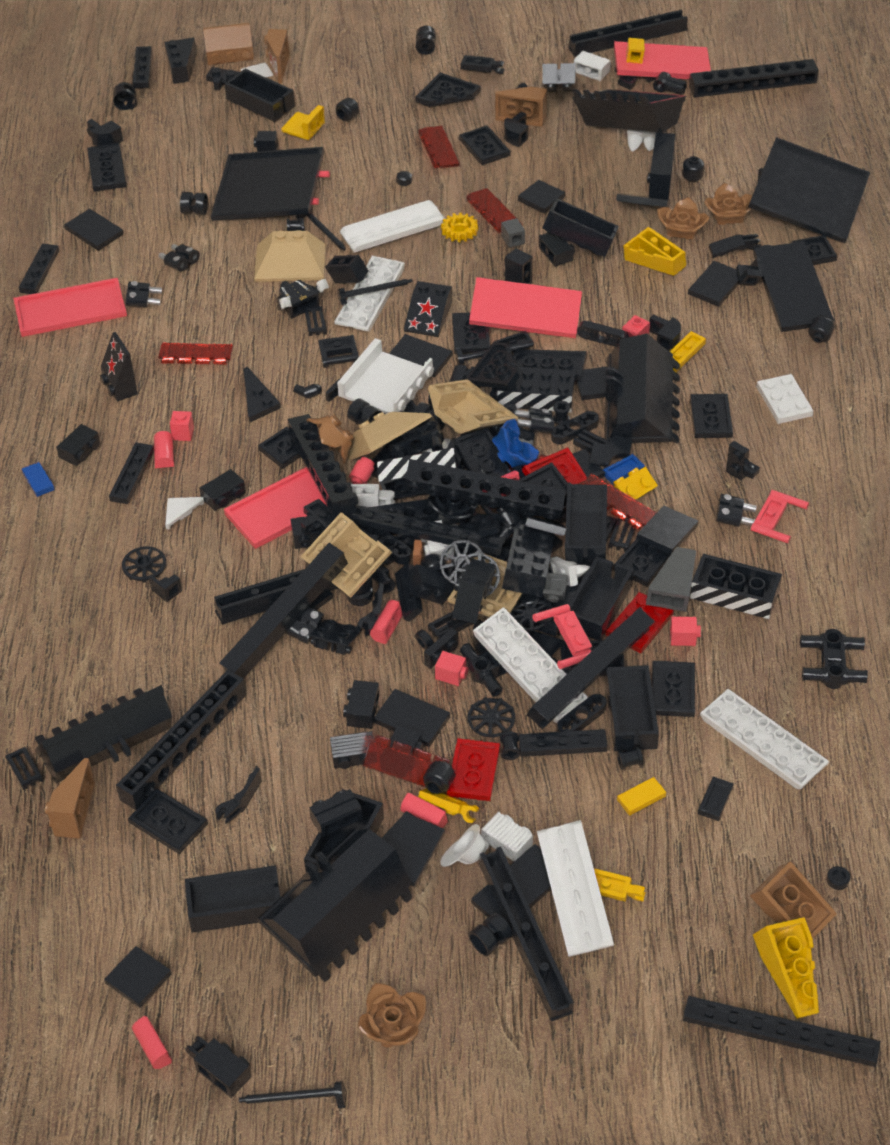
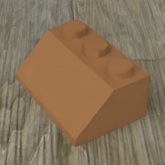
(228, 43)

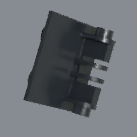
(332, 632)

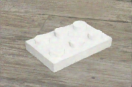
(784, 398)

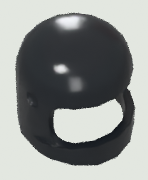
(124, 92)

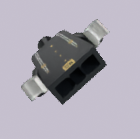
(298, 295)

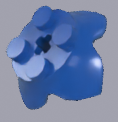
(511, 448)

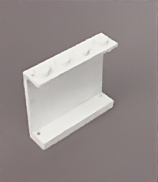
(383, 379)

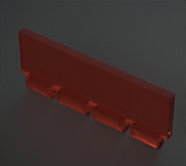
(438, 147)
(490, 208)
(201, 353)
(623, 504)
(398, 760)

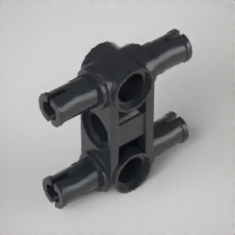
(427, 436)
(833, 659)
(484, 668)

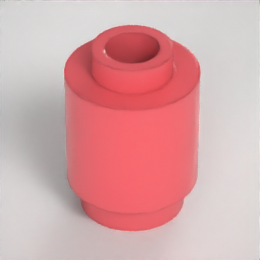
(362, 471)

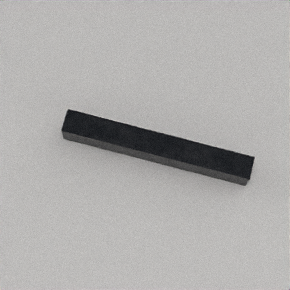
(643, 28)
(254, 598)
(284, 611)
(590, 668)
(526, 935)

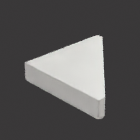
(180, 508)

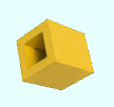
(635, 50)

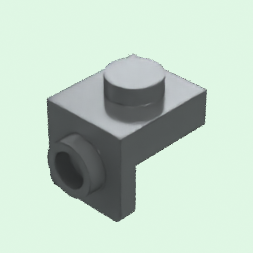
(555, 587)

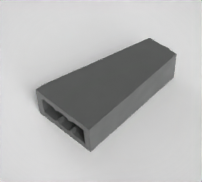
(673, 582)

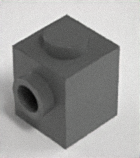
(513, 233)

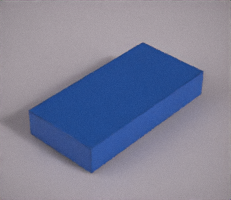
(622, 468)
(38, 479)

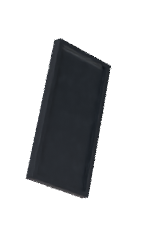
(792, 285)

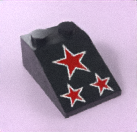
(428, 308)
(118, 370)

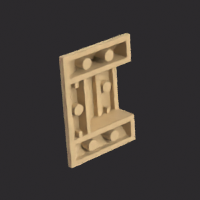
(290, 257)
(467, 407)
(383, 430)
(359, 549)
(499, 598)

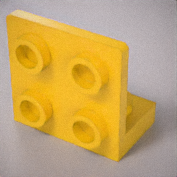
(305, 125)

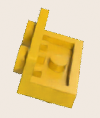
(637, 483)

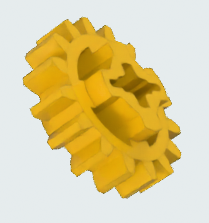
(459, 227)

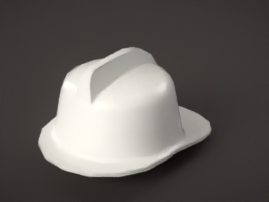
(466, 849)

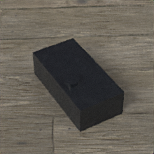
(661, 165)

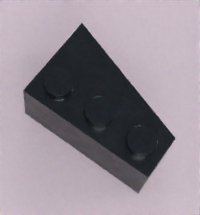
(180, 58)
(472, 589)

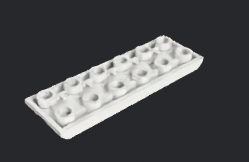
(392, 226)
(364, 309)
(522, 657)
(763, 739)
(575, 888)

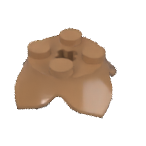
(727, 205)
(683, 220)
(333, 434)
(385, 1003)

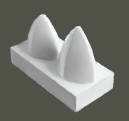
(636, 137)
(569, 568)

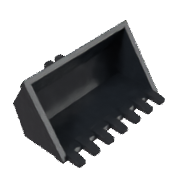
(629, 109)
(641, 391)
(106, 733)
(338, 901)

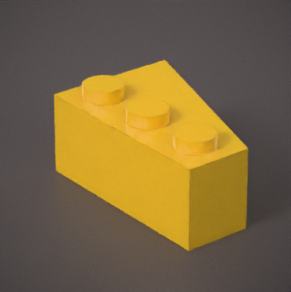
(655, 252)

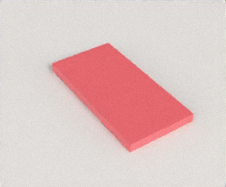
(658, 58)
(69, 307)
(525, 307)
(270, 510)

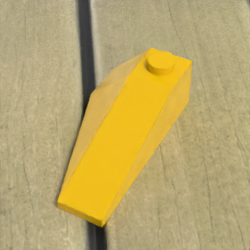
(788, 958)

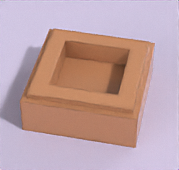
(417, 552)

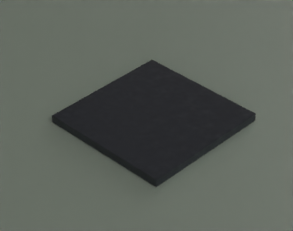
(268, 184)
(809, 190)

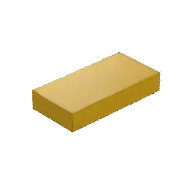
(641, 796)

